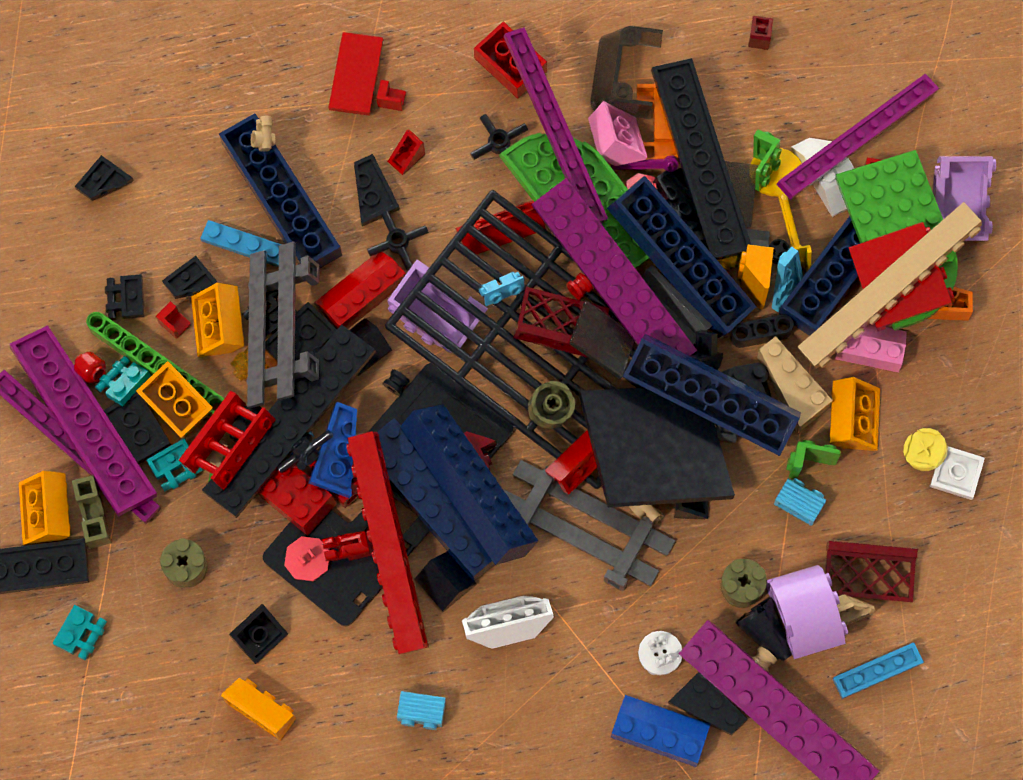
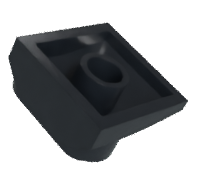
(753, 375)

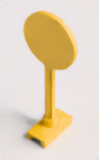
(789, 162)

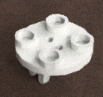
(664, 662)

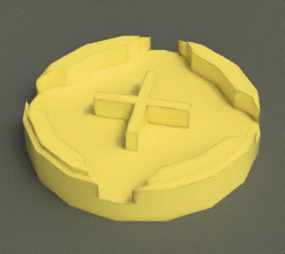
(925, 449)

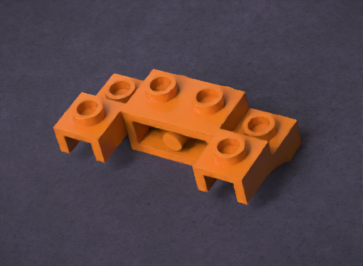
(663, 142)

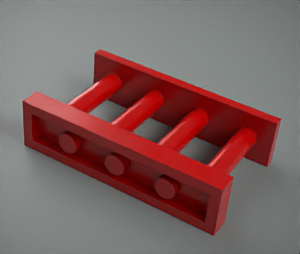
(214, 430)

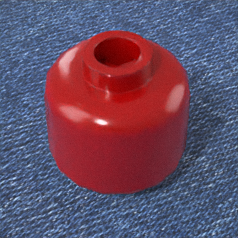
(90, 367)

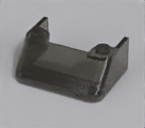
(607, 67)

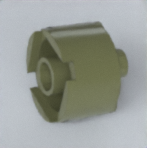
(562, 401)
(182, 575)
(755, 583)

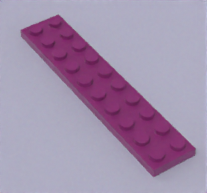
(608, 267)
(83, 421)
(774, 707)

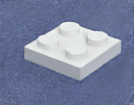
(958, 473)

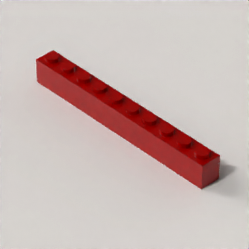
(387, 542)

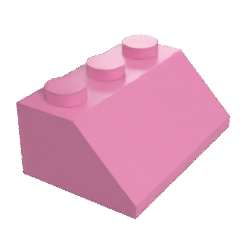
(616, 135)
(876, 349)

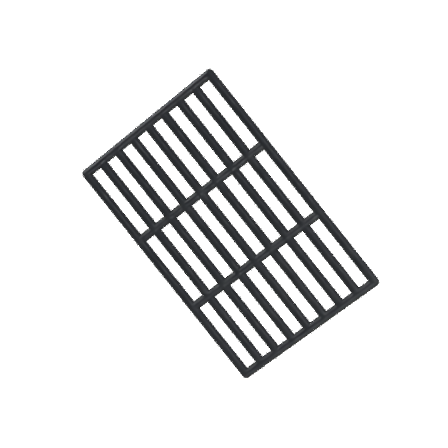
(484, 345)

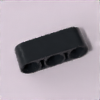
(769, 324)

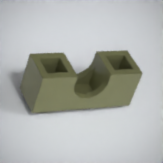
(92, 512)

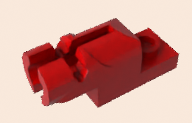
(349, 546)

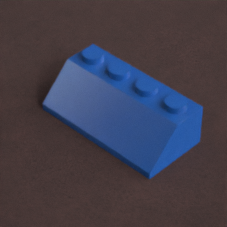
(660, 731)

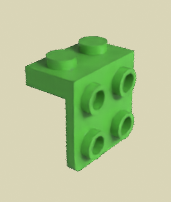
(768, 150)
(809, 451)

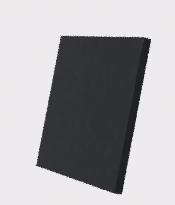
(653, 449)

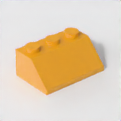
(755, 273)
(217, 320)
(174, 400)
(855, 414)
(44, 508)
(259, 707)

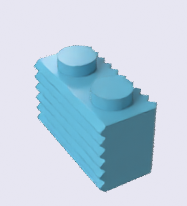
(800, 501)
(421, 710)

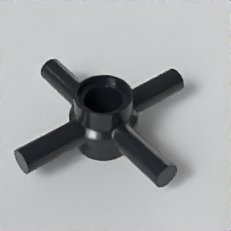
(494, 135)
(397, 233)
(305, 451)

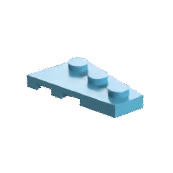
(787, 277)

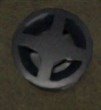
(780, 246)
(396, 382)

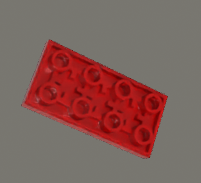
(356, 73)

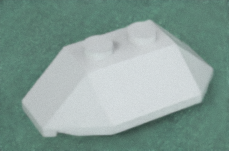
(826, 185)
(508, 621)

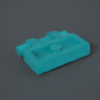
(126, 384)
(167, 462)
(74, 630)

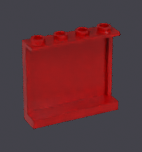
(878, 254)

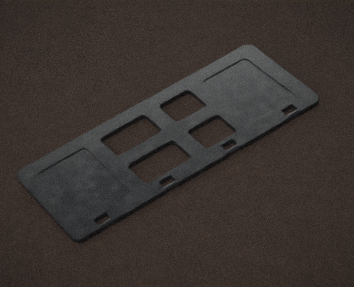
(346, 579)

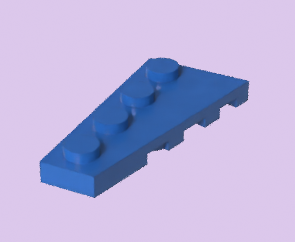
(334, 465)

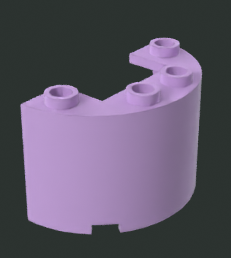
(965, 180)
(404, 288)
(808, 610)

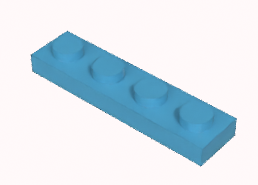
(239, 241)
(878, 670)

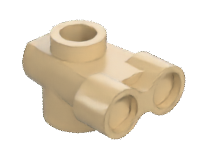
(263, 137)
(651, 512)

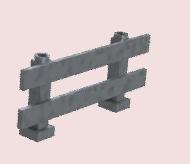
(287, 368)
(622, 561)

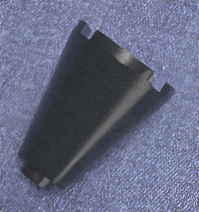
(766, 628)

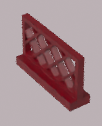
(542, 335)
(875, 552)

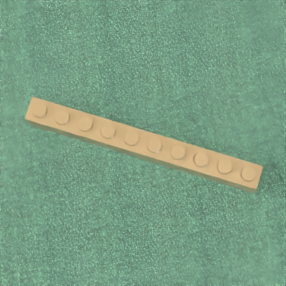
(890, 285)

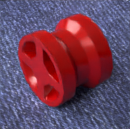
(579, 286)

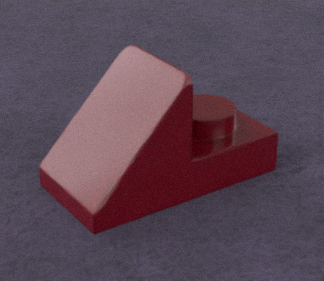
(760, 32)
(481, 445)

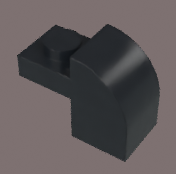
(707, 349)

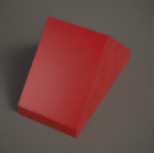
(407, 152)

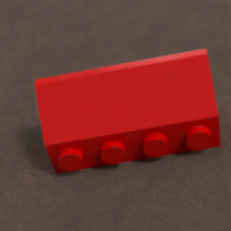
(361, 290)

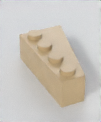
(793, 383)

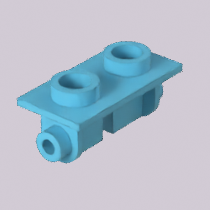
(510, 285)

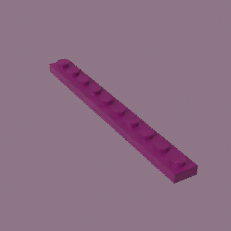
(553, 119)
(857, 136)
(44, 421)

